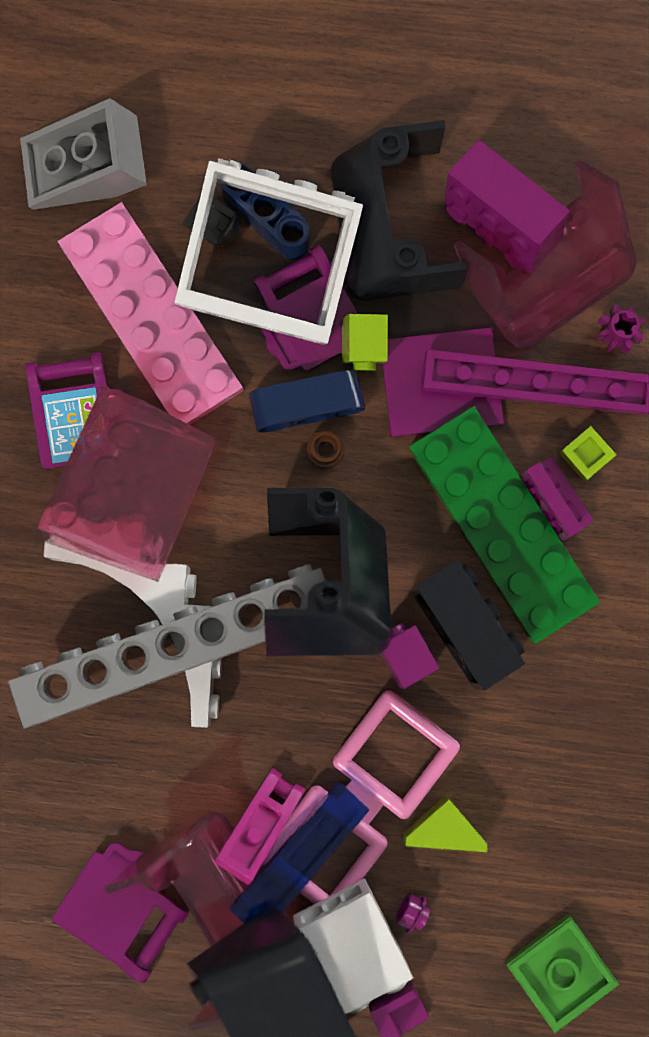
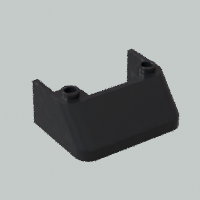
(377, 263)
(343, 614)

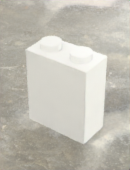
(355, 946)

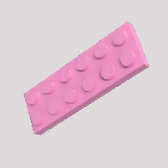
(140, 306)

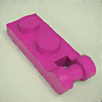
(259, 827)

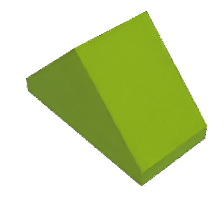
(444, 829)

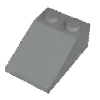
(84, 157)

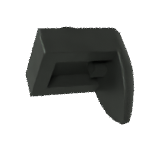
(221, 226)

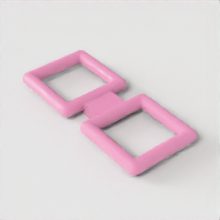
(370, 790)

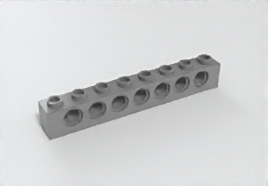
(39, 705)

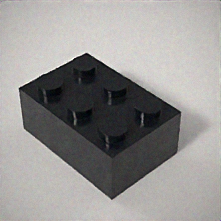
(469, 626)

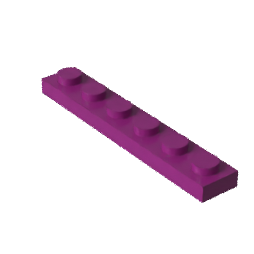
(536, 382)

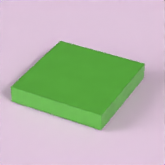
(561, 973)

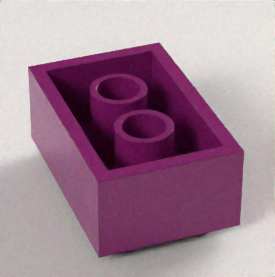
(504, 207)

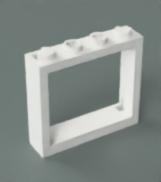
(301, 194)

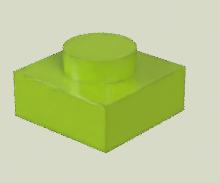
(587, 454)

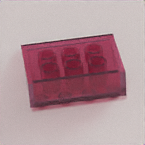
(127, 485)

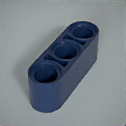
(271, 227)
(307, 401)

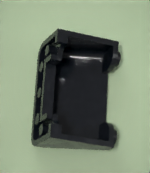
(268, 982)

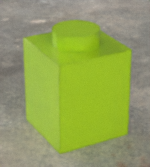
(364, 340)

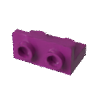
(556, 498)

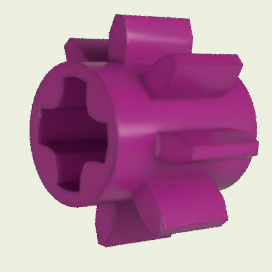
(624, 319)

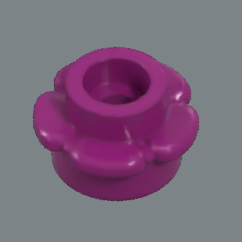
(413, 913)

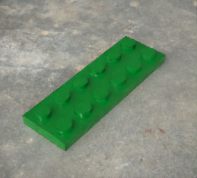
(503, 525)

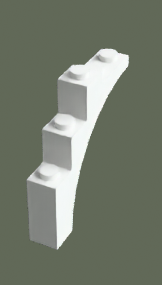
(165, 599)

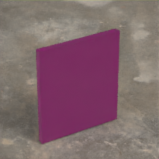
(422, 411)

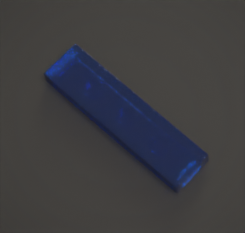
(302, 854)

